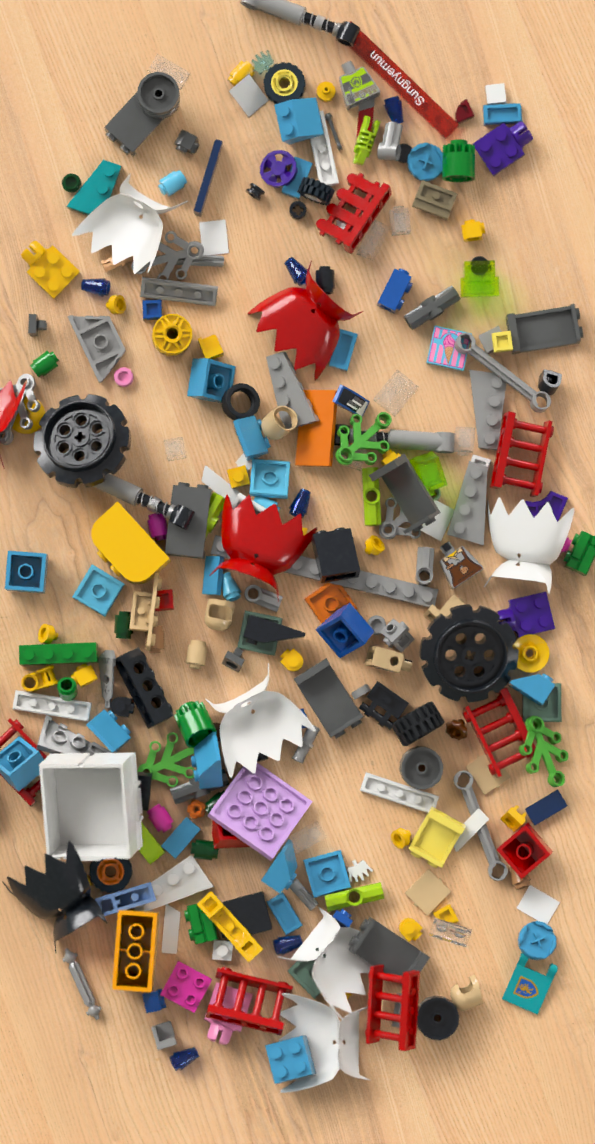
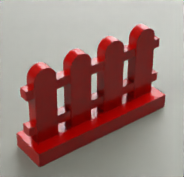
(359, 224)

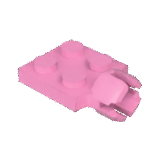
(224, 1027)

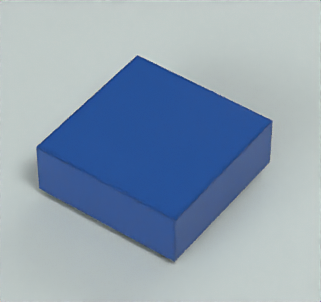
(152, 309)

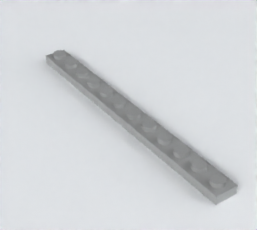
(366, 581)

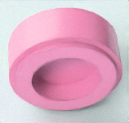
(123, 377)

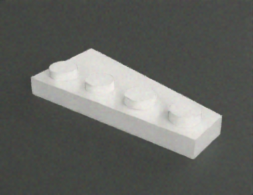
(177, 883)

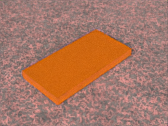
(316, 439)

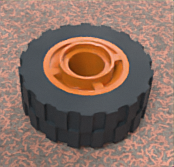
(110, 883)

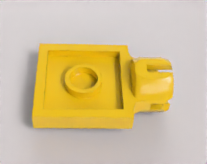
(49, 268)

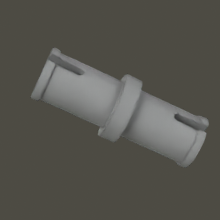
(308, 740)

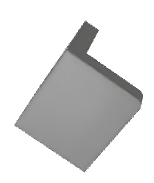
(486, 339)
(164, 1035)

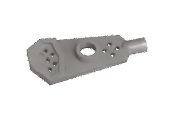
(106, 662)

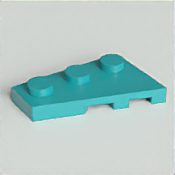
(96, 188)

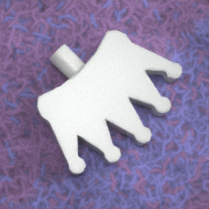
(358, 870)

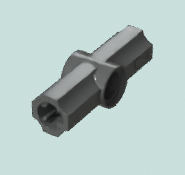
(432, 307)
(191, 789)

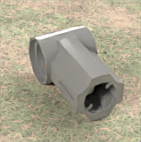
(390, 146)
(425, 562)
(265, 598)

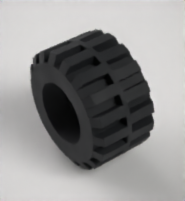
(417, 723)

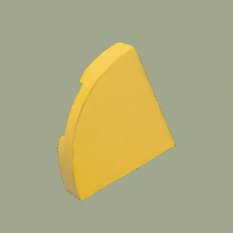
(447, 914)

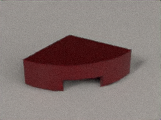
(463, 112)

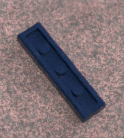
(208, 177)

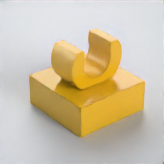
(513, 818)

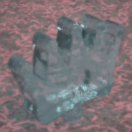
(263, 63)

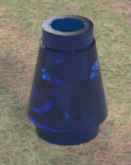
(394, 109)
(296, 270)
(96, 286)
(300, 503)
(286, 944)
(183, 1058)

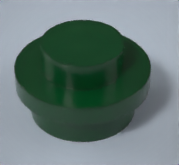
(71, 183)

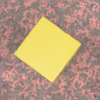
(502, 341)

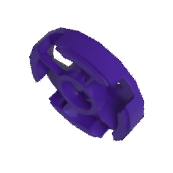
(278, 169)

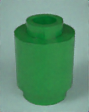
(44, 363)
(64, 684)

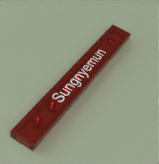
(404, 85)

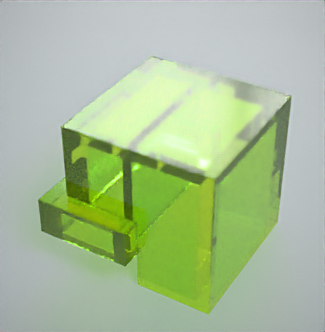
(479, 279)
(429, 471)

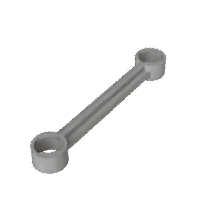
(502, 372)
(483, 832)

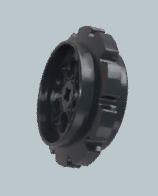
(82, 441)
(497, 637)

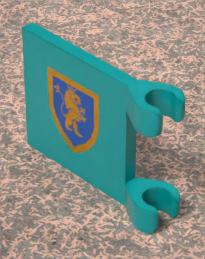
(528, 987)

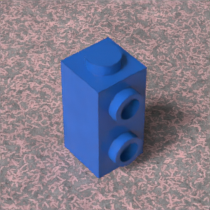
(396, 287)

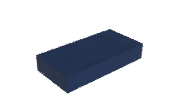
(546, 807)

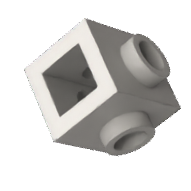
(397, 635)

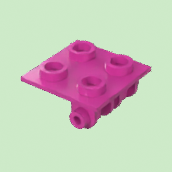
(186, 987)

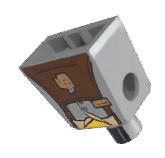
(458, 565)

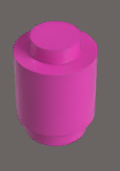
(160, 818)

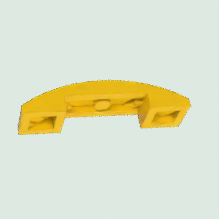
(230, 926)

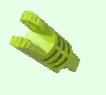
(365, 140)

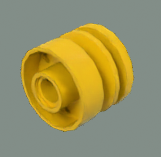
(174, 323)

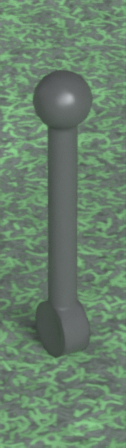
(328, 116)

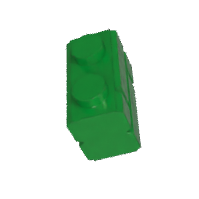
(582, 554)
(202, 927)

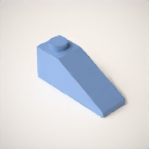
(126, 899)

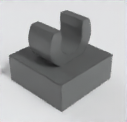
(35, 325)
(234, 660)

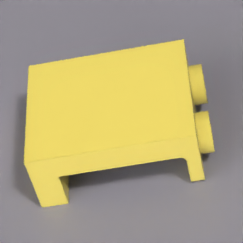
(436, 837)

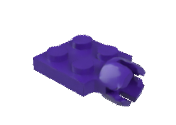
(503, 146)
(528, 614)

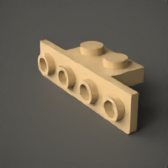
(143, 611)

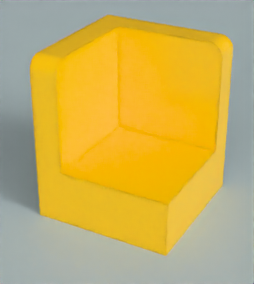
(210, 347)

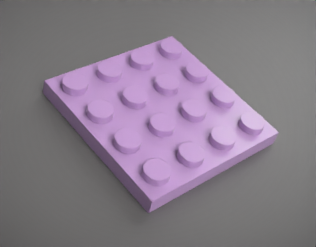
(260, 810)

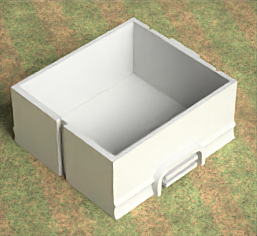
(92, 805)

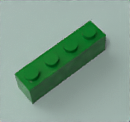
(58, 654)

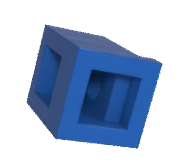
(153, 1001)

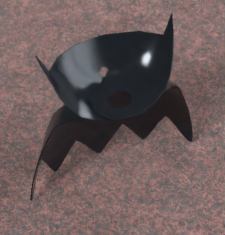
(61, 887)

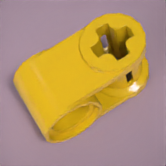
(41, 679)

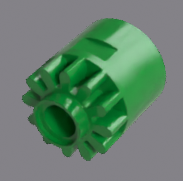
(458, 161)
(194, 722)

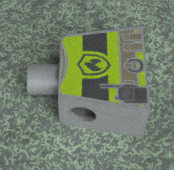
(357, 86)

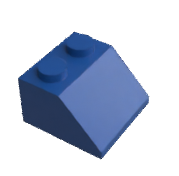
(345, 630)

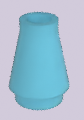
(229, 588)

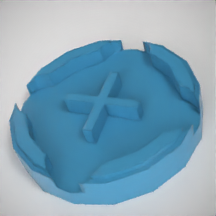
(425, 162)
(537, 940)

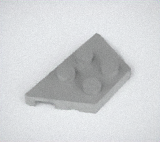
(99, 342)

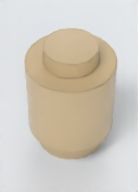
(196, 654)

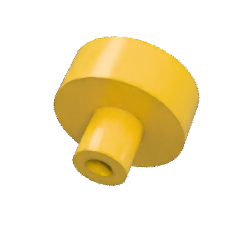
(328, 95)
(116, 304)
(374, 545)
(47, 634)
(401, 837)

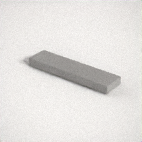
(179, 291)

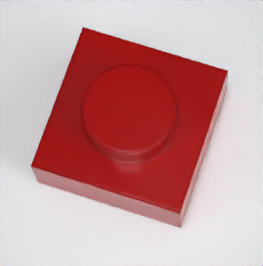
(166, 600)

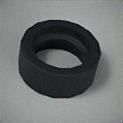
(250, 392)

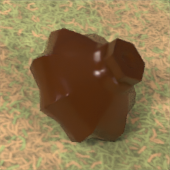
(456, 729)

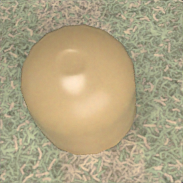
(274, 427)
(219, 614)
(468, 996)

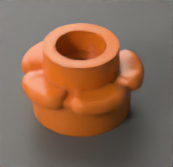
(191, 809)

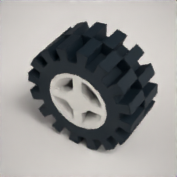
(316, 191)

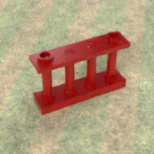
(503, 459)
(512, 716)
(28, 794)
(409, 1007)
(236, 1015)

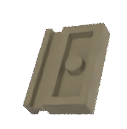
(434, 200)

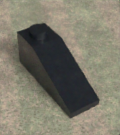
(266, 631)

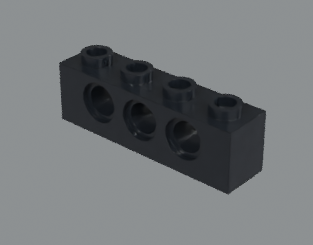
(141, 697)

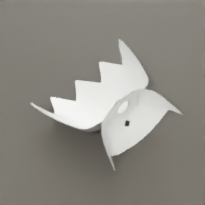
(118, 224)
(535, 539)
(262, 732)
(340, 968)
(321, 1028)

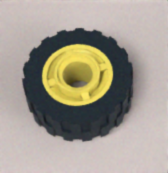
(281, 72)

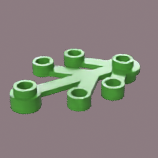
(361, 441)
(543, 749)
(167, 761)

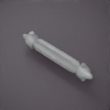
(82, 984)

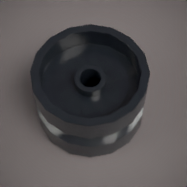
(449, 1017)

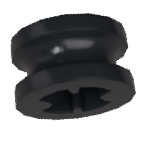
(255, 191)
(302, 206)

